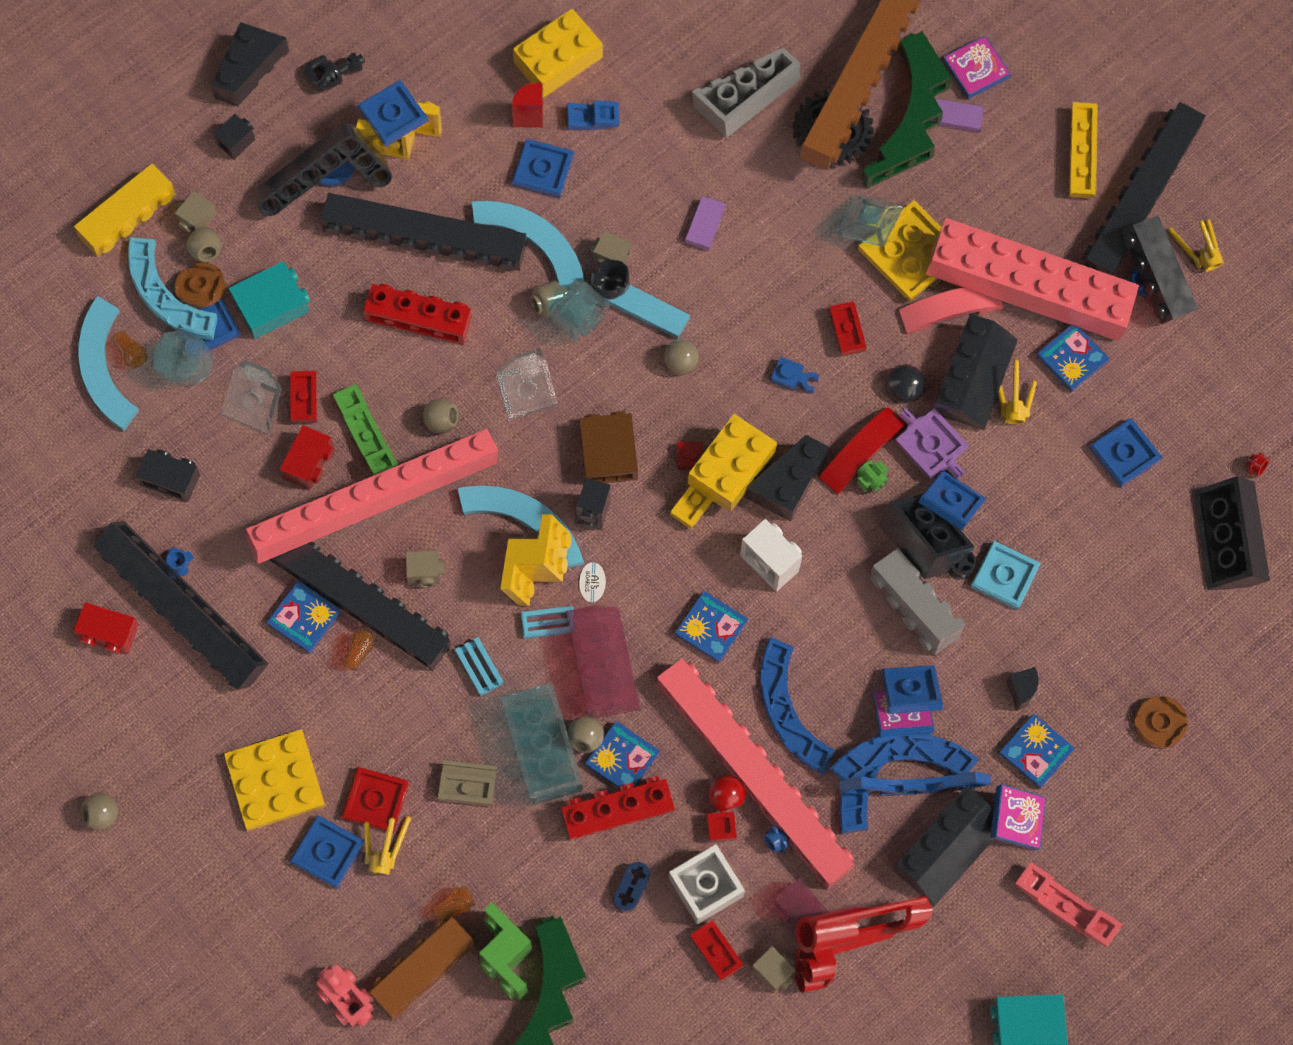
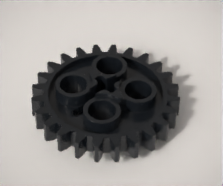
(860, 133)

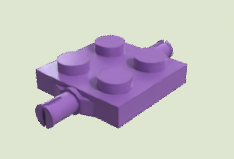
(931, 444)

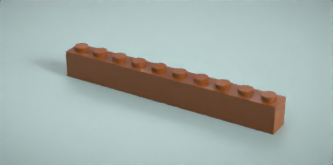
(856, 81)

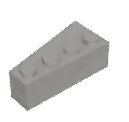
(746, 92)
(916, 602)

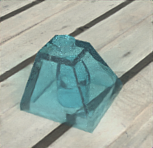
(869, 220)

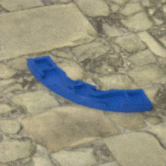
(782, 713)
(903, 747)
(898, 787)
(854, 806)

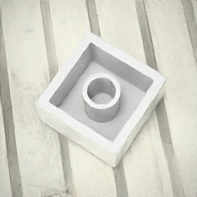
(771, 554)
(706, 884)

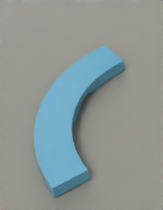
(538, 232)
(159, 299)
(94, 364)
(514, 505)

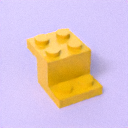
(402, 147)
(535, 560)

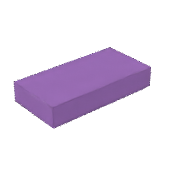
(960, 115)
(705, 223)

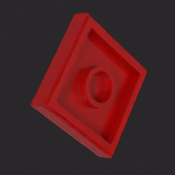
(375, 799)

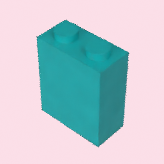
(270, 299)
(1029, 1020)

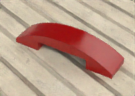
(861, 449)

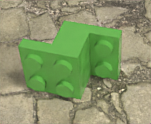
(504, 952)

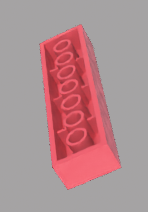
(1032, 279)

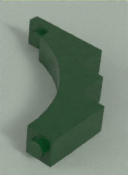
(910, 142)
(560, 973)

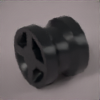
(962, 573)

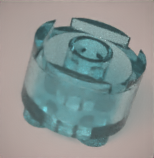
(579, 310)
(169, 360)

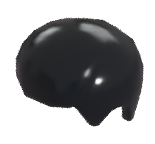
(611, 279)
(904, 383)

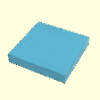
(1005, 575)

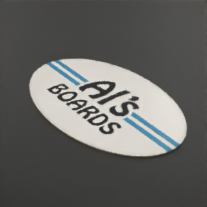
(592, 582)

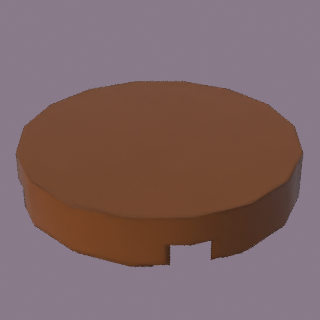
(200, 285)
(1161, 722)

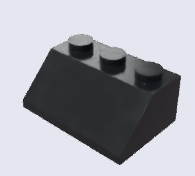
(924, 536)

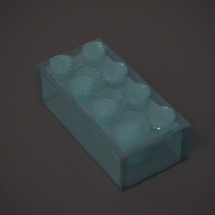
(541, 744)

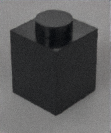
(234, 136)

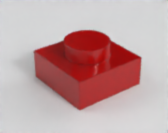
(688, 454)
(721, 826)

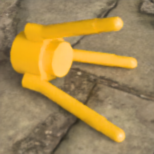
(1210, 256)
(1015, 411)
(382, 861)

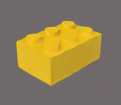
(558, 52)
(732, 463)

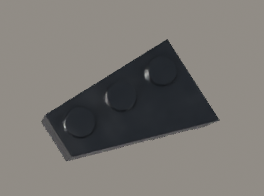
(246, 61)
(789, 478)

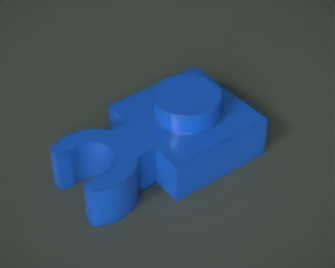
(790, 374)

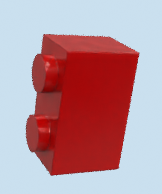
(307, 457)
(105, 628)

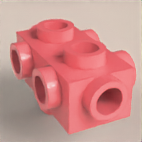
(338, 987)

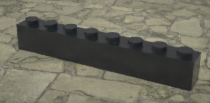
(1146, 187)
(423, 232)
(366, 603)
(180, 605)

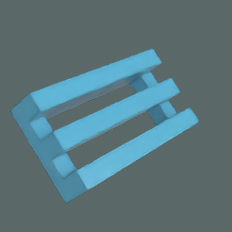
(545, 632)
(469, 647)

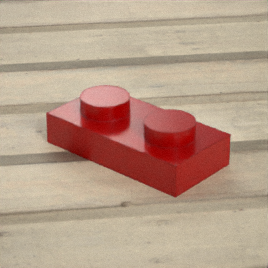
(847, 328)
(303, 396)
(716, 950)

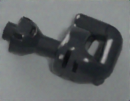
(331, 73)

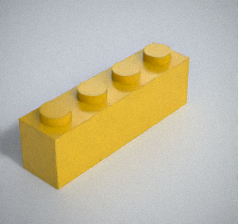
(125, 210)

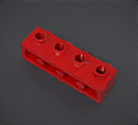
(418, 313)
(617, 809)

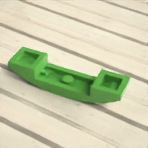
(364, 430)

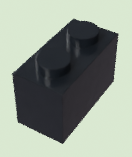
(168, 474)
(593, 504)

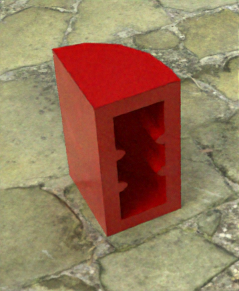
(528, 106)

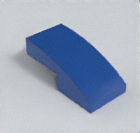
(592, 117)

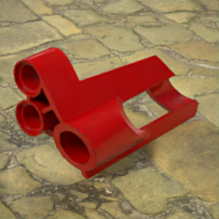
(837, 932)

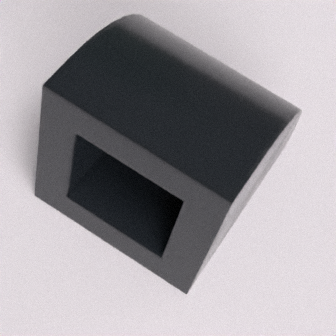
(1023, 686)

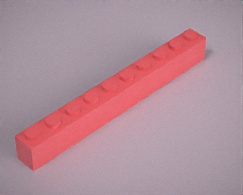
(371, 496)
(761, 779)

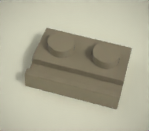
(467, 783)

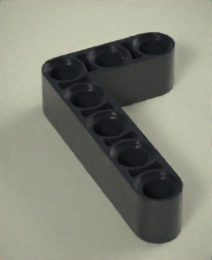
(322, 166)

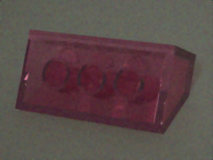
(602, 661)

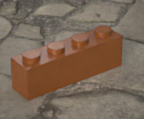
(422, 968)

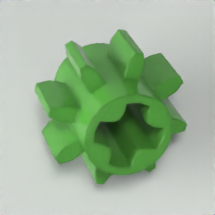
(872, 476)

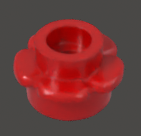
(1257, 464)

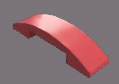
(946, 306)
(1067, 906)

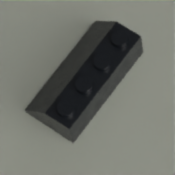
(976, 372)
(1231, 534)
(948, 846)

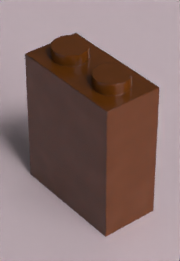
(609, 447)

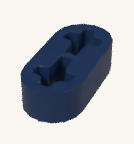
(625, 885)

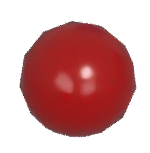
(726, 793)

